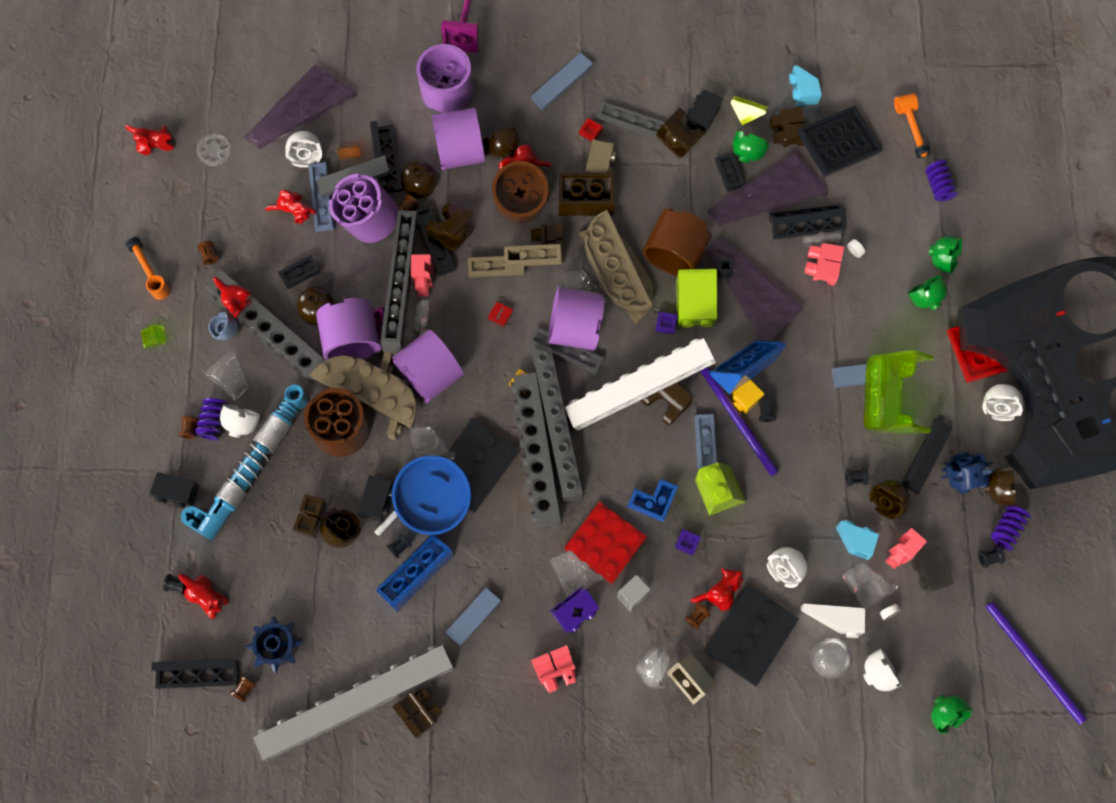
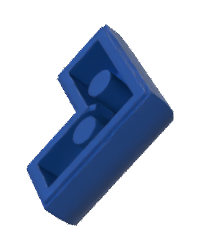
(656, 505)

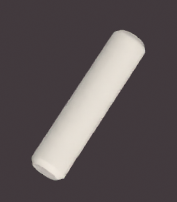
(386, 523)

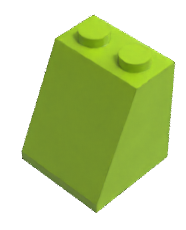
(696, 297)
(718, 488)

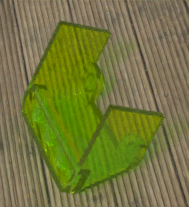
(885, 389)

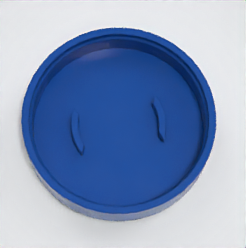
(432, 495)

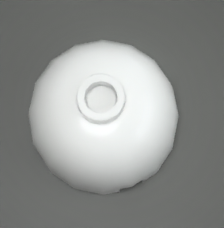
(303, 149)
(1003, 402)
(238, 421)
(788, 566)
(881, 672)

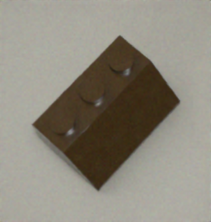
(586, 194)

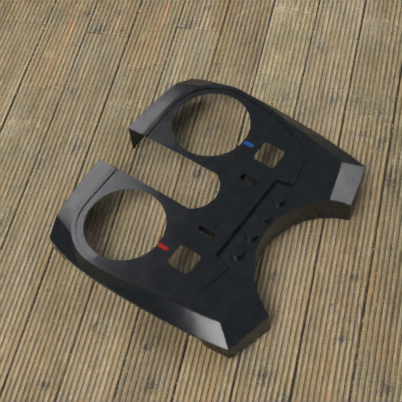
(1003, 330)

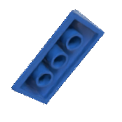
(746, 364)
(414, 572)

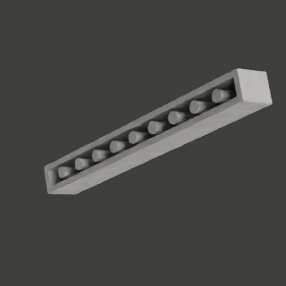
(353, 703)

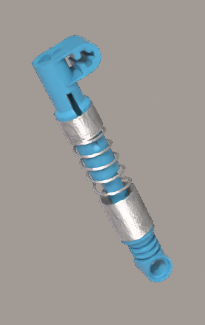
(233, 491)

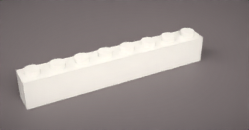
(640, 384)

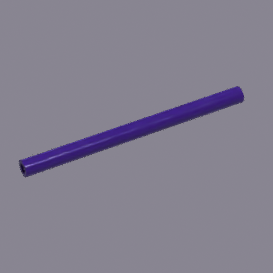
(740, 423)
(1036, 663)

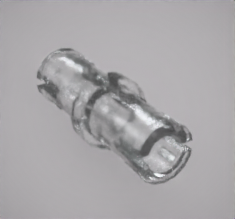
(821, 237)

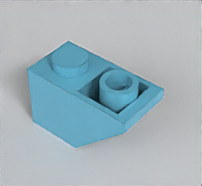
(805, 86)
(857, 540)

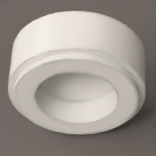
(856, 248)
(890, 611)

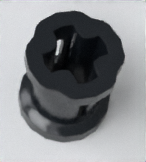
(725, 263)
(767, 410)
(856, 476)
(398, 545)
(991, 557)
(173, 584)

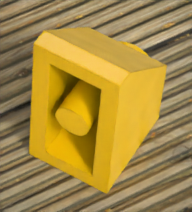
(746, 396)

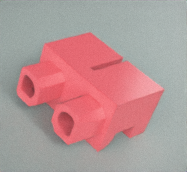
(827, 264)
(420, 273)
(902, 553)
(563, 664)

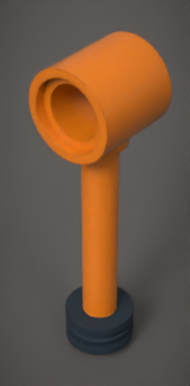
(906, 105)
(135, 245)

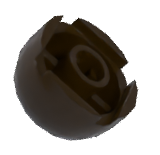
(502, 143)
(419, 179)
(310, 301)
(1002, 486)
(890, 498)
(340, 528)

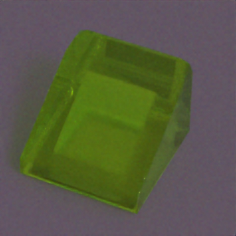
(153, 336)

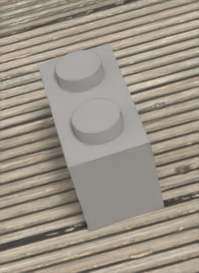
(634, 592)

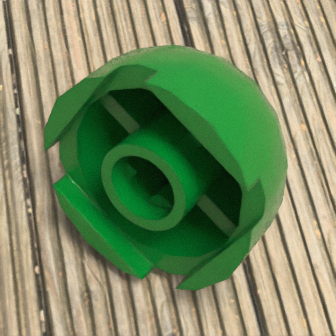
(749, 147)
(945, 253)
(929, 294)
(950, 712)

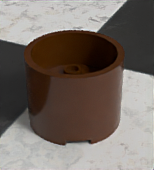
(527, 179)
(677, 241)
(347, 433)

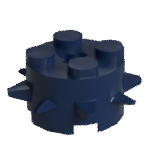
(967, 471)
(266, 636)

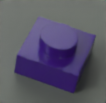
(666, 322)
(687, 542)

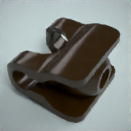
(676, 136)
(454, 230)
(677, 398)

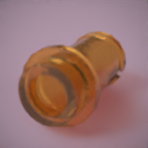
(349, 152)

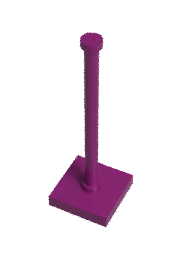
(461, 33)

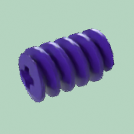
(940, 182)
(209, 418)
(1008, 527)

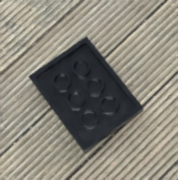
(839, 141)
(483, 458)
(751, 635)

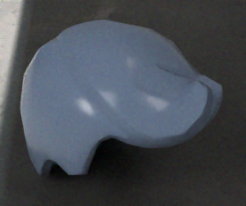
(223, 326)

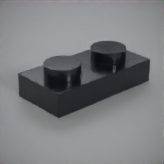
(729, 172)
(299, 272)

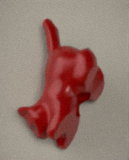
(148, 139)
(524, 153)
(291, 203)
(233, 297)
(201, 593)
(721, 593)

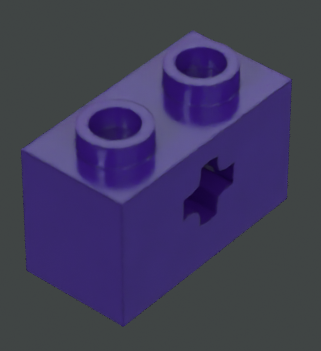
(564, 610)

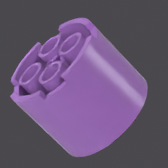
(445, 78)
(458, 138)
(364, 208)
(576, 318)
(348, 329)
(427, 366)

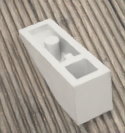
(841, 619)

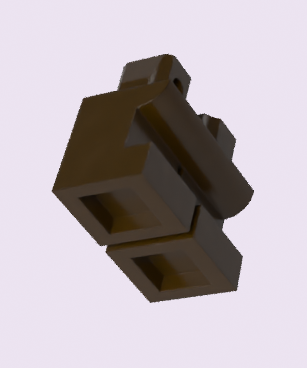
(789, 123)
(550, 235)
(309, 522)
(411, 706)

